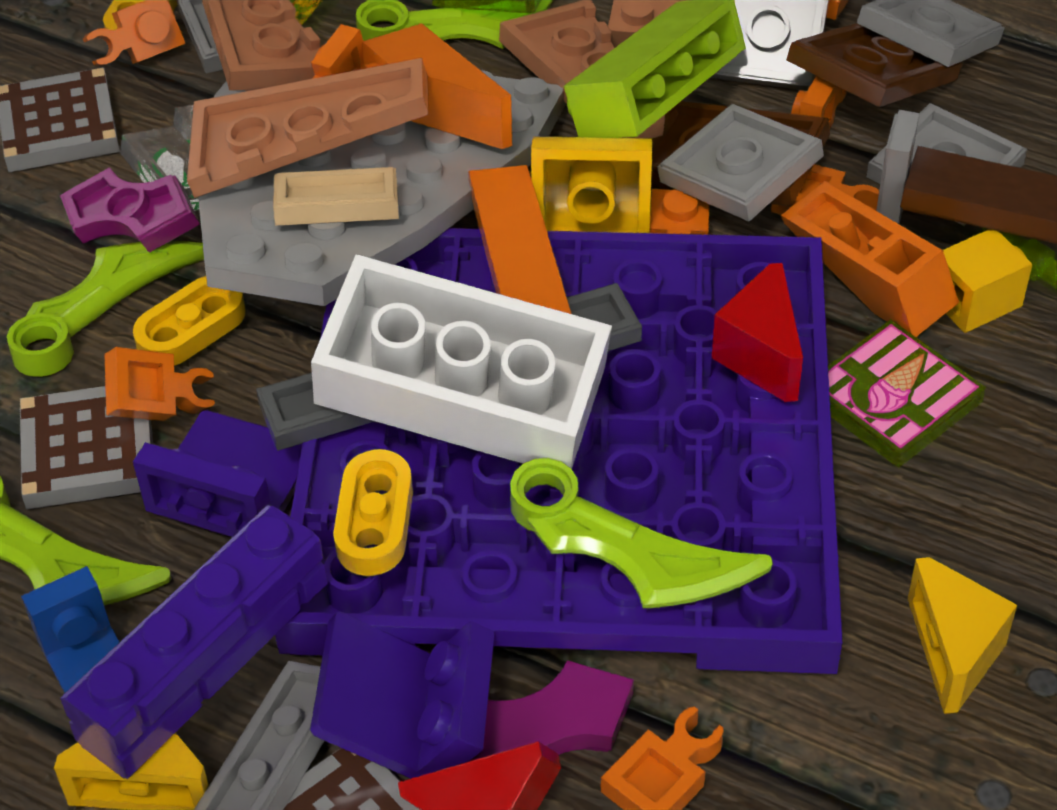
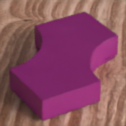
(146, 211)
(569, 714)

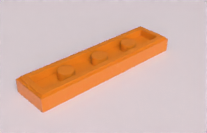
(516, 237)

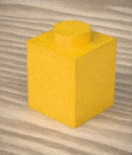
(987, 278)

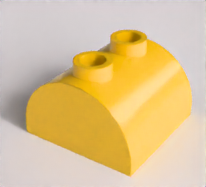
(593, 183)

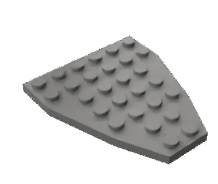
(433, 190)

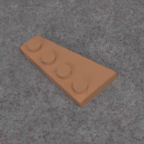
(562, 45)

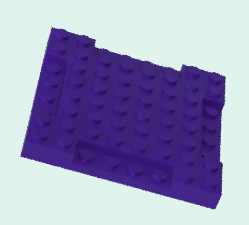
(664, 446)

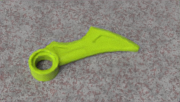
(444, 22)
(114, 276)
(48, 556)
(657, 565)

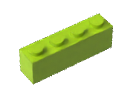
(654, 69)

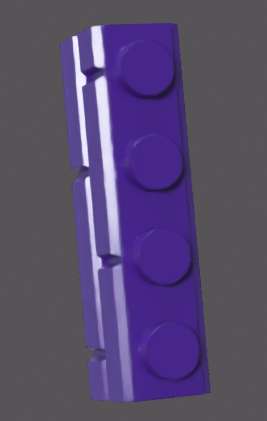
(195, 641)

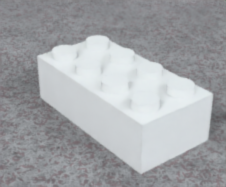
(459, 363)

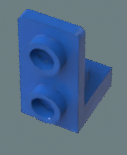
(70, 625)

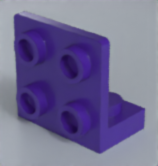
(217, 474)
(401, 702)

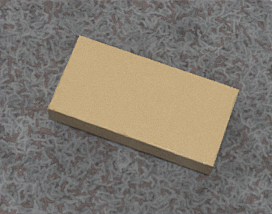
(335, 196)

